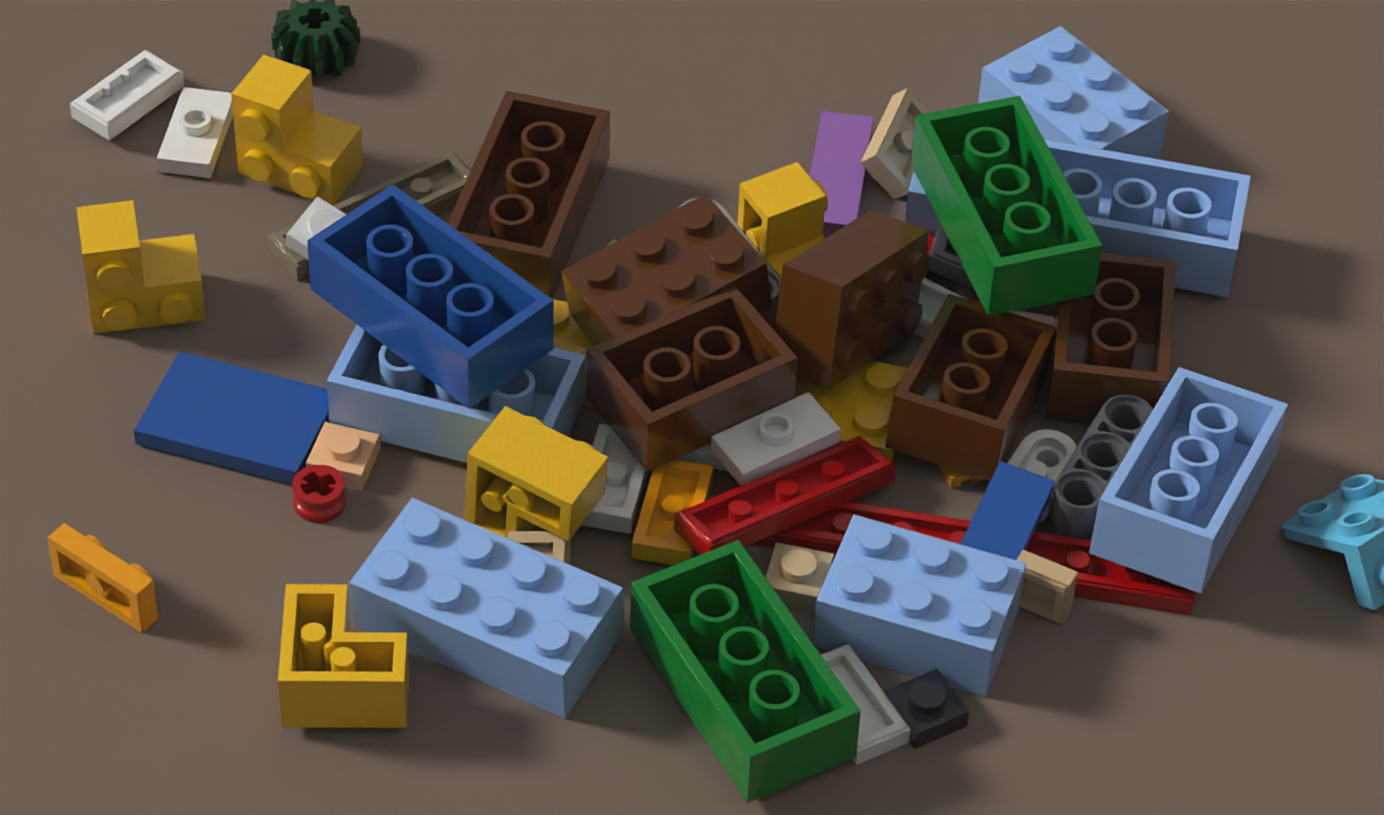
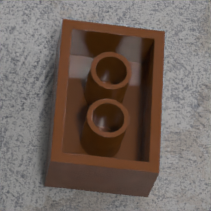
(664, 270)
(852, 296)
(1113, 338)
(689, 376)
(970, 387)

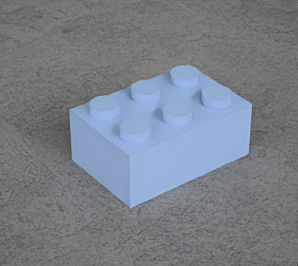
(1077, 96)
(919, 604)

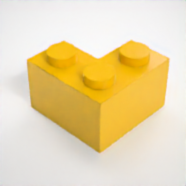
(286, 140)
(782, 213)
(134, 279)
(531, 477)
(338, 674)

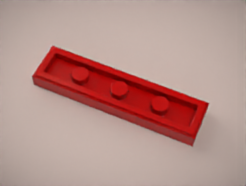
(786, 496)

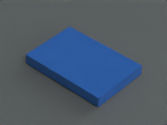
(234, 417)

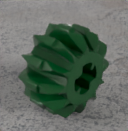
(316, 36)

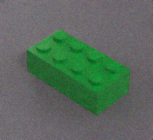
(1005, 205)
(744, 671)

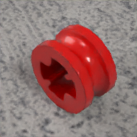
(313, 506)

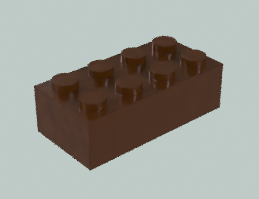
(534, 185)

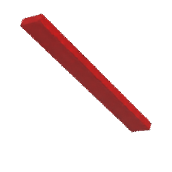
(1096, 576)

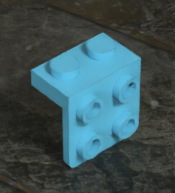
(1350, 524)

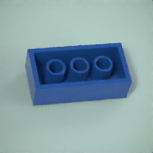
(431, 295)

